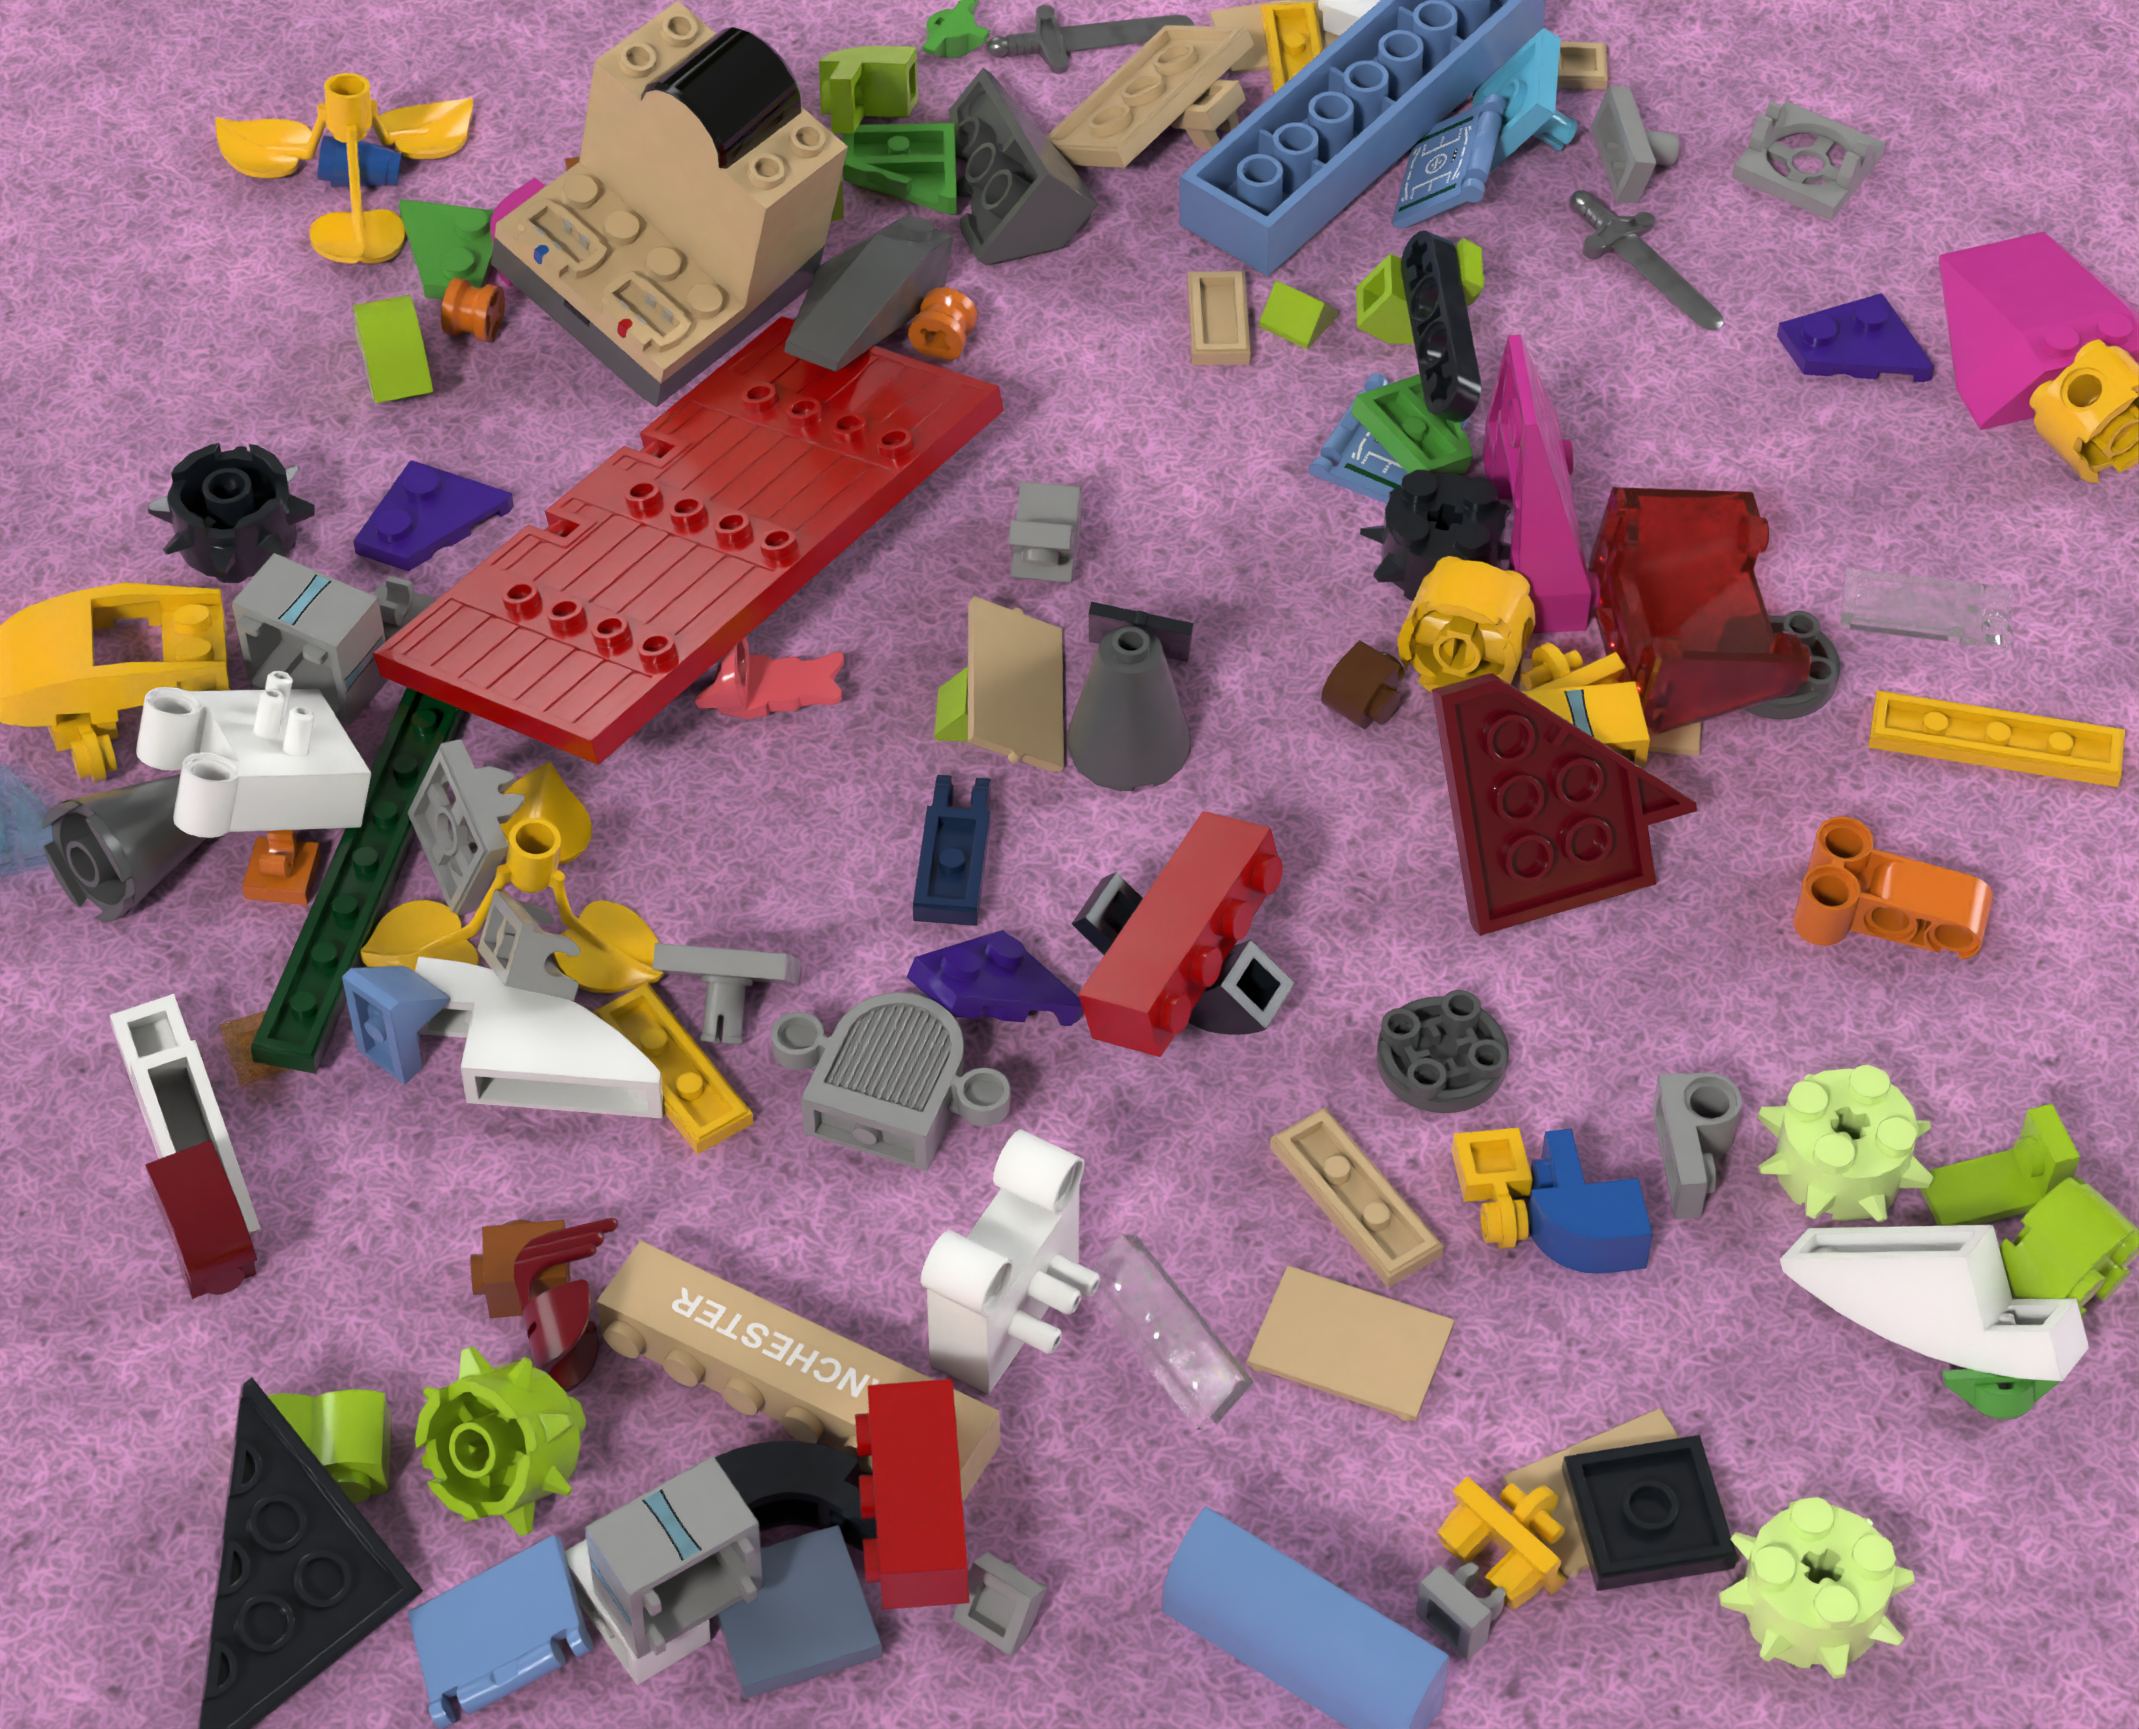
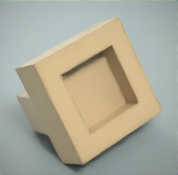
(1211, 111)

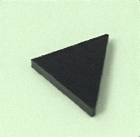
(294, 1573)

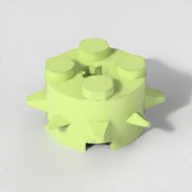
(1845, 1144)
(1817, 1586)

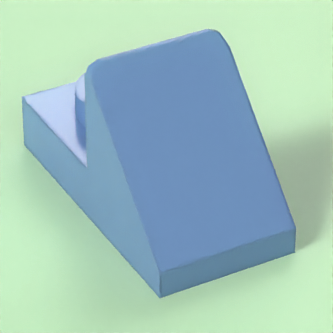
(387, 1012)

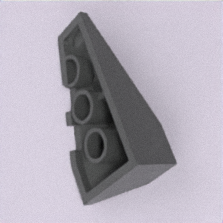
(1016, 180)
(869, 292)

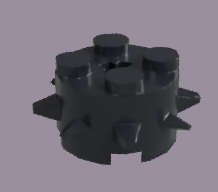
(231, 510)
(1437, 519)

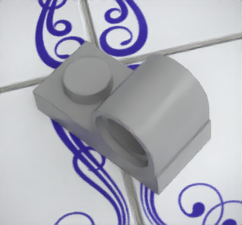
(1690, 1140)

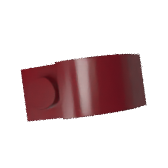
(203, 1220)

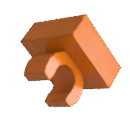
(281, 868)

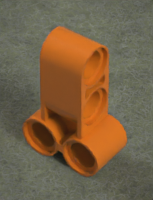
(1887, 895)

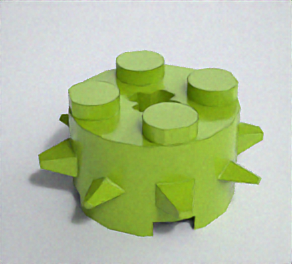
(499, 1439)

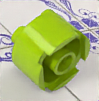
(2071, 1247)

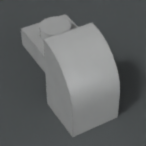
(1046, 532)

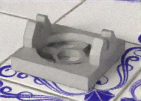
(1821, 199)
(478, 803)

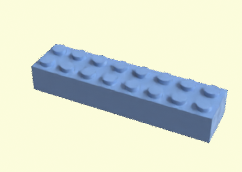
(1346, 121)

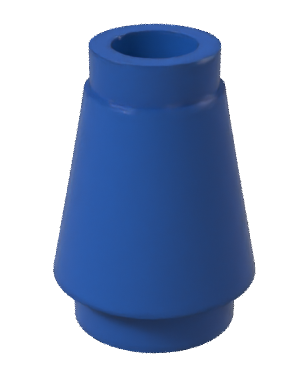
(376, 163)

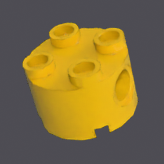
(2092, 411)
(1467, 623)

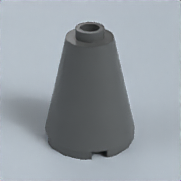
(1129, 715)
(117, 844)

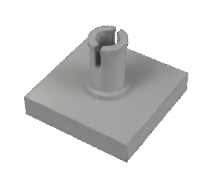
(726, 977)

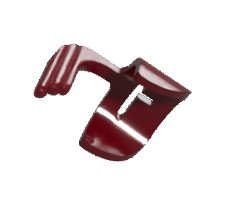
(558, 1319)

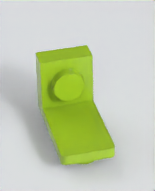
(2008, 1180)

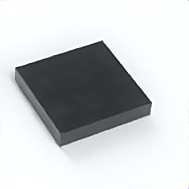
(1648, 1513)

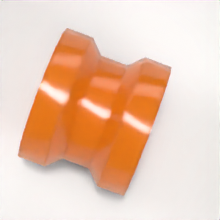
(472, 309)
(943, 323)

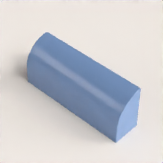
(1302, 1630)

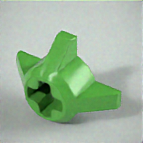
(954, 32)
(1995, 1394)

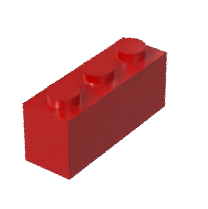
(913, 1495)

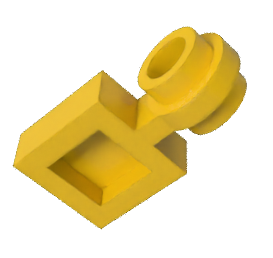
(88, 743)
(1495, 1169)

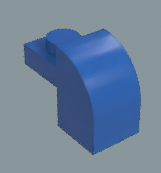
(1582, 1224)

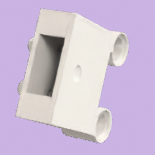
(254, 759)
(1010, 1268)

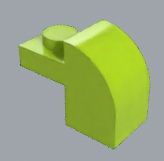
(867, 83)
(1382, 297)
(392, 348)

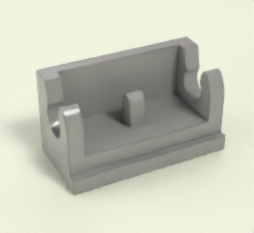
(522, 950)

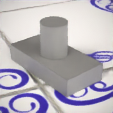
(1626, 147)

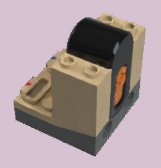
(688, 205)

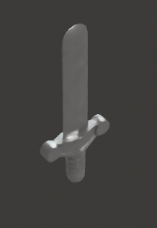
(1054, 41)
(1623, 235)

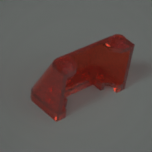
(1688, 605)

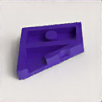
(1855, 341)
(426, 513)
(993, 980)

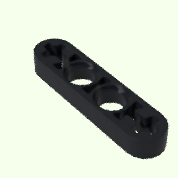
(1440, 327)

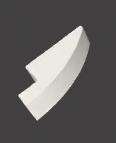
(538, 1047)
(175, 1088)
(1939, 1296)

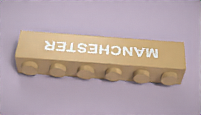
(765, 1356)

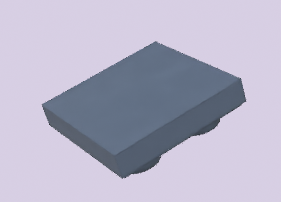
(804, 1618)

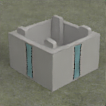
(313, 632)
(675, 1557)

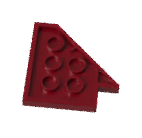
(1542, 806)

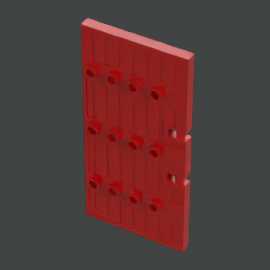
(685, 542)

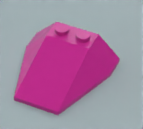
(2021, 318)

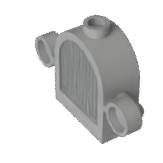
(888, 1077)

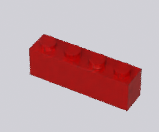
(1181, 934)

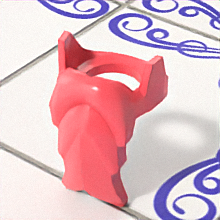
(755, 685)

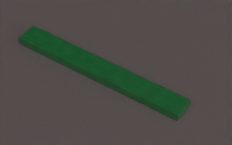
(354, 890)

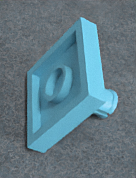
(1530, 91)

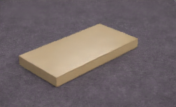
(1148, 94)

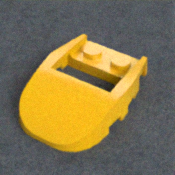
(50, 652)

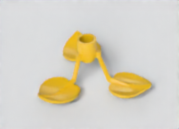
(276, 145)
(540, 836)

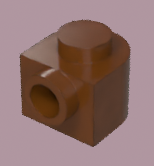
(1364, 686)

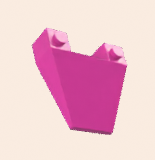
(1533, 468)

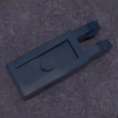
(953, 856)

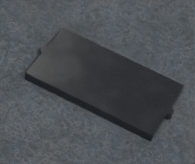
(1172, 633)

